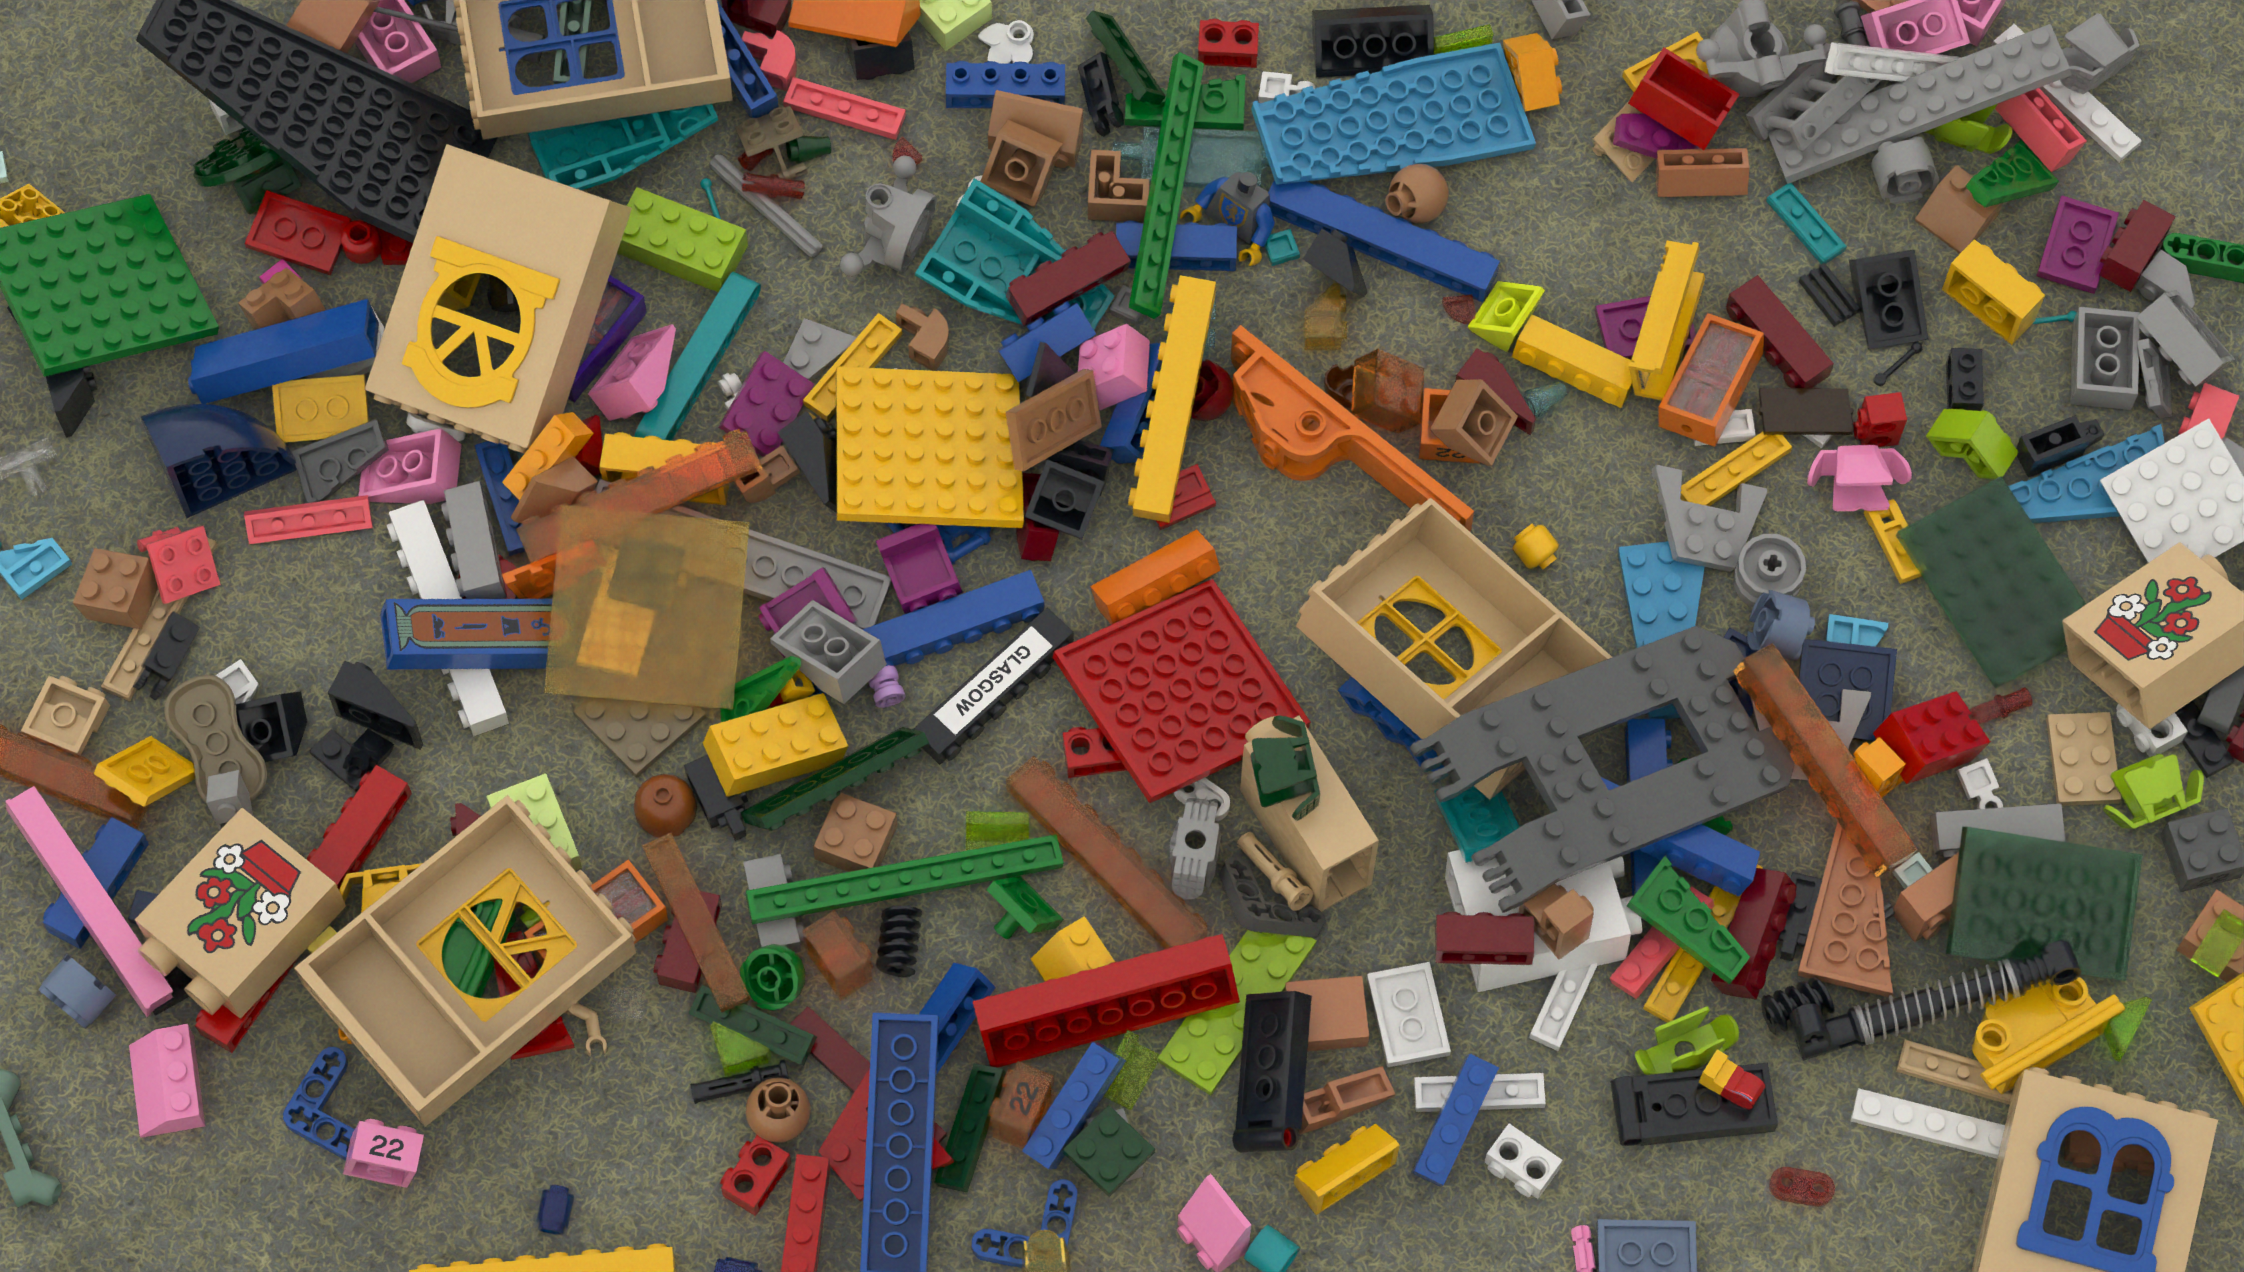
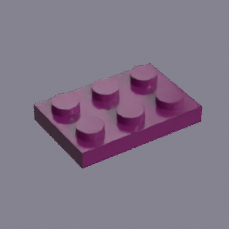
(2077, 244)
(1622, 323)
(767, 402)

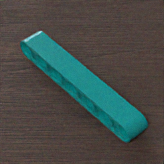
(700, 357)

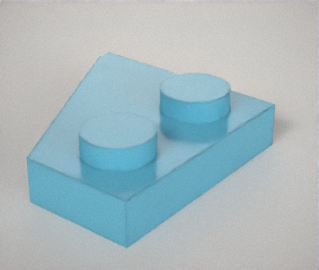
(32, 565)
(1854, 630)

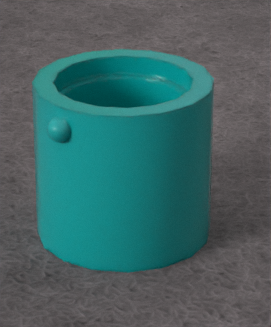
(1271, 1251)

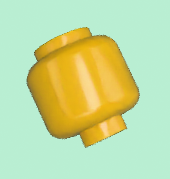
(1535, 546)

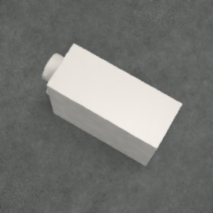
(1609, 932)

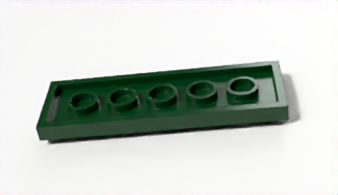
(828, 781)

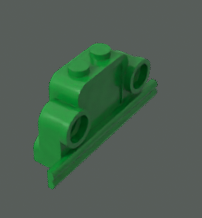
(465, 957)

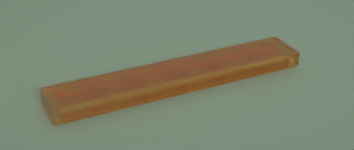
(696, 922)

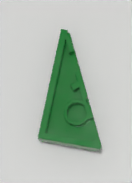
(761, 688)

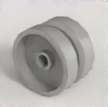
(1769, 564)

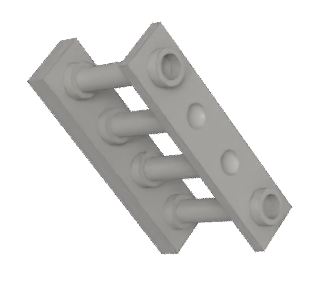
(1795, 94)

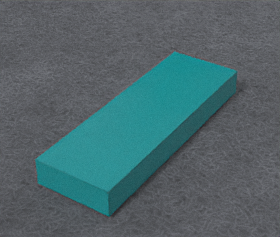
(1806, 223)

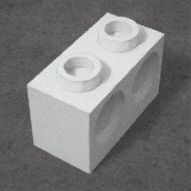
(2171, 728)
(1528, 1155)

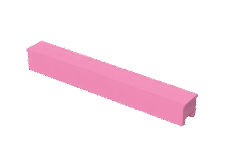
(88, 899)

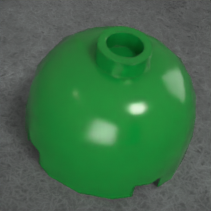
(773, 976)

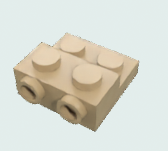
(66, 714)

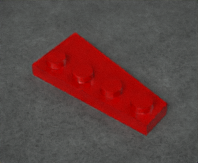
(554, 1036)

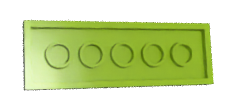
(1212, 1040)

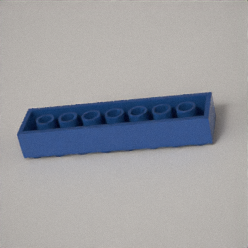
(899, 1143)

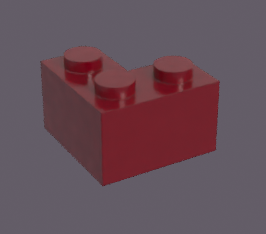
(759, 15)

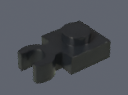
(367, 751)

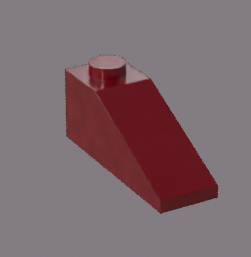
(1492, 372)
(1034, 539)

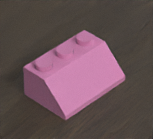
(166, 1081)

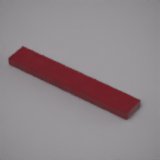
(839, 1055)

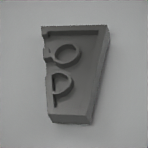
(338, 459)

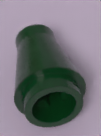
(807, 148)

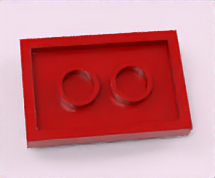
(297, 232)

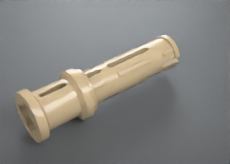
(1282, 879)

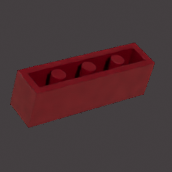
(1068, 277)
(1785, 340)
(1757, 928)

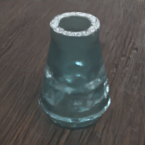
(1544, 397)

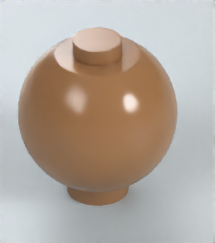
(1417, 194)
(778, 1110)

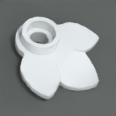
(1003, 44)

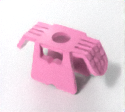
(1859, 475)

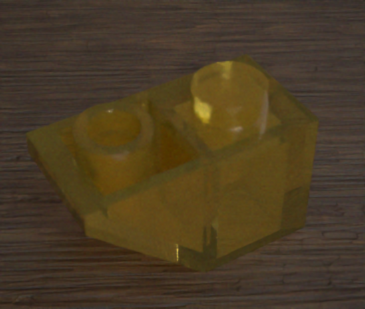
(1323, 321)

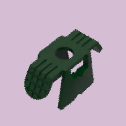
(1284, 772)

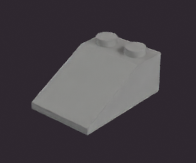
(831, 650)

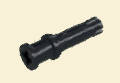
(703, 1092)

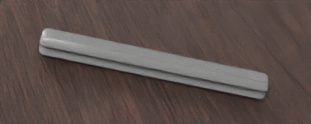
(766, 207)

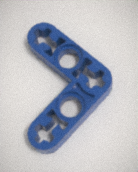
(313, 1106)
(1011, 1238)

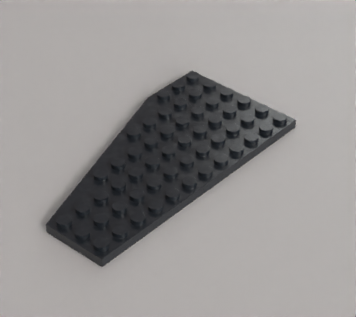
(326, 113)

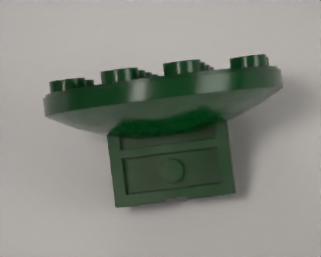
(248, 169)

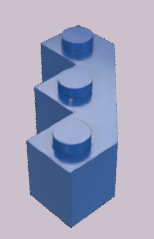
(1391, 726)

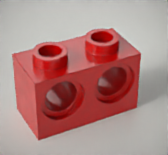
(1228, 50)
(1881, 420)
(1096, 760)
(762, 1177)

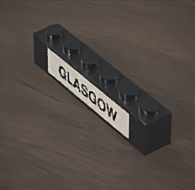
(994, 686)

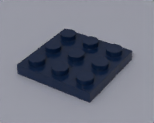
(1836, 666)

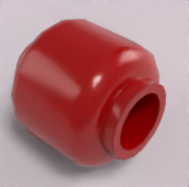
(361, 242)

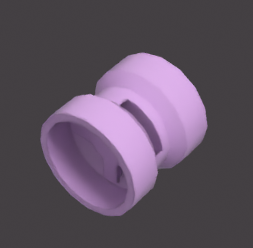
(886, 687)

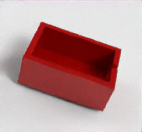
(1683, 98)
(1933, 736)

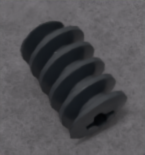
(896, 940)
(1778, 1008)

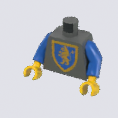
(1240, 204)

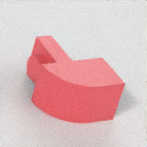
(776, 55)

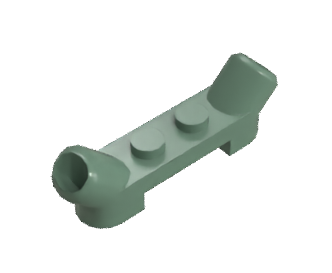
(23, 1181)

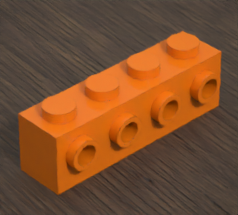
(1156, 577)

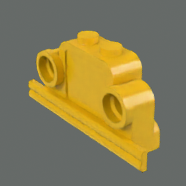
(2038, 1029)

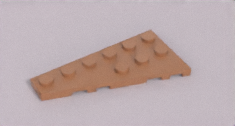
(1848, 925)

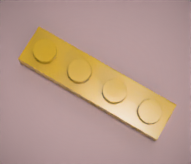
(864, 353)
(1735, 469)

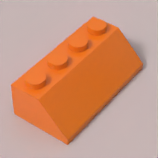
(863, 20)

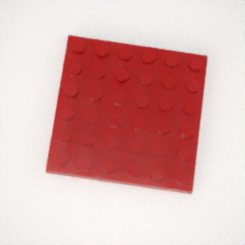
(1176, 688)

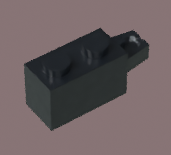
(2057, 444)
(715, 804)

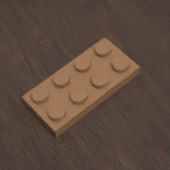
(1053, 419)

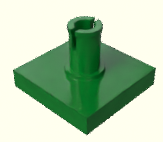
(1023, 908)

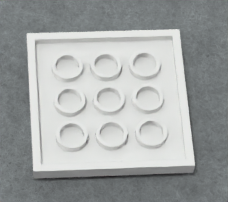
(2182, 494)

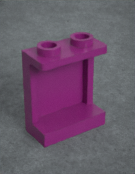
(919, 567)
(816, 587)

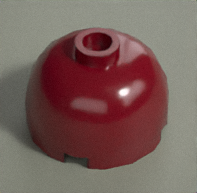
(1213, 392)

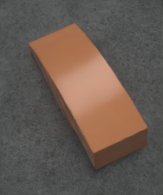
(1345, 1098)

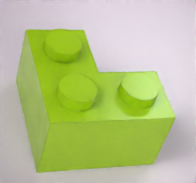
(1975, 439)

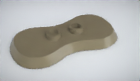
(205, 721)

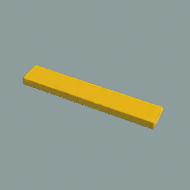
(1683, 968)

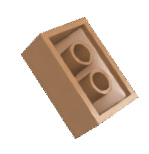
(1048, 118)

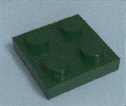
(1109, 1150)

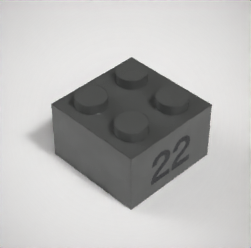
(2203, 849)

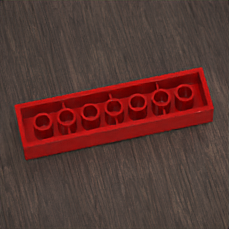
(1106, 1001)

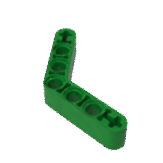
(2216, 251)

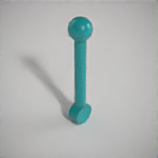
(706, 185)
(2069, 316)

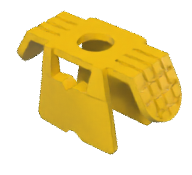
(375, 882)

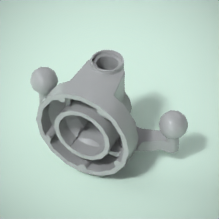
(1734, 60)
(896, 226)

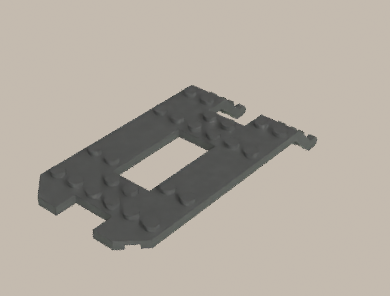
(1587, 819)

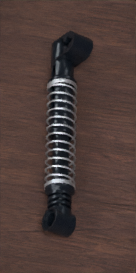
(1860, 1026)

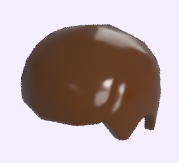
(1339, 384)

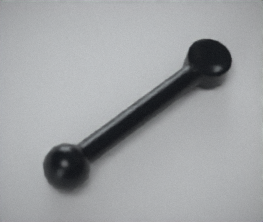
(1880, 379)

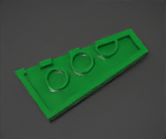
(1679, 915)

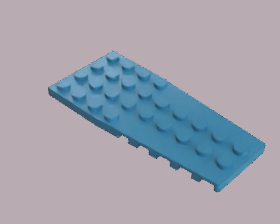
(1409, 113)

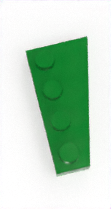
(1218, 106)
(2011, 177)

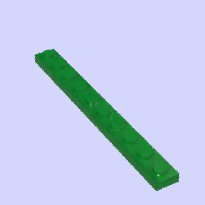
(1166, 186)
(904, 879)

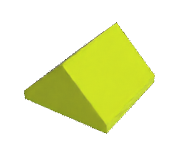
(1505, 313)

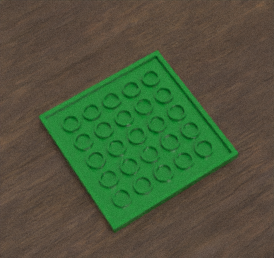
(100, 285)

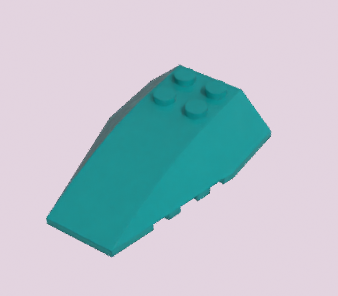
(610, 148)
(987, 248)

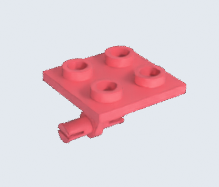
(180, 562)

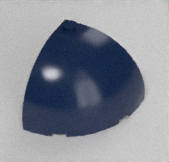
(215, 453)

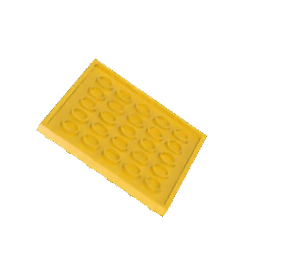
(926, 448)

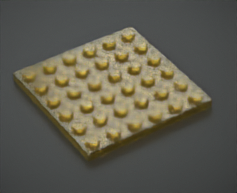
(646, 607)

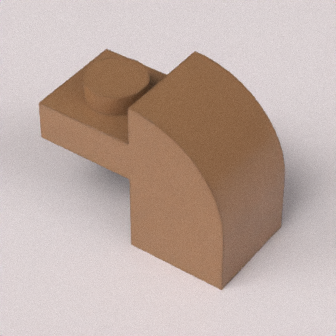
(931, 335)
(776, 470)

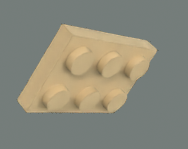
(2083, 758)

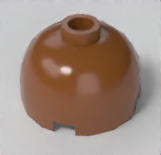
(665, 805)

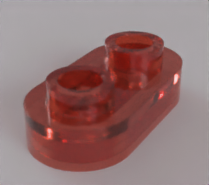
(1802, 1186)

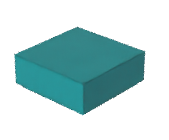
(1281, 247)

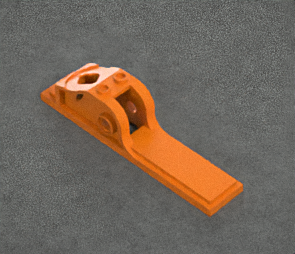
(1308, 431)

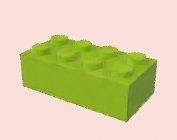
(681, 240)

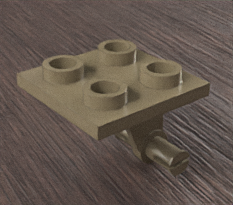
(768, 133)

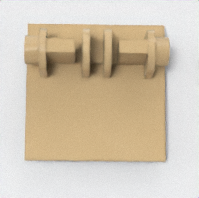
(1627, 161)

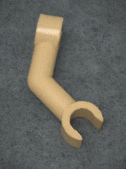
(592, 1025)

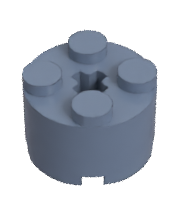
(1780, 621)
(76, 991)

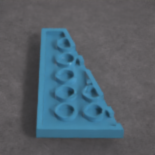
(2075, 488)
(1659, 597)

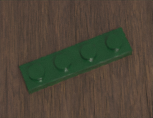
(1125, 57)
(756, 1025)
(970, 1127)

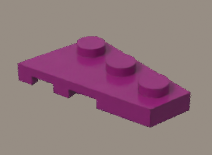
(1646, 135)

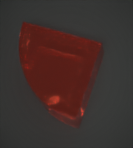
(903, 147)
(1460, 308)

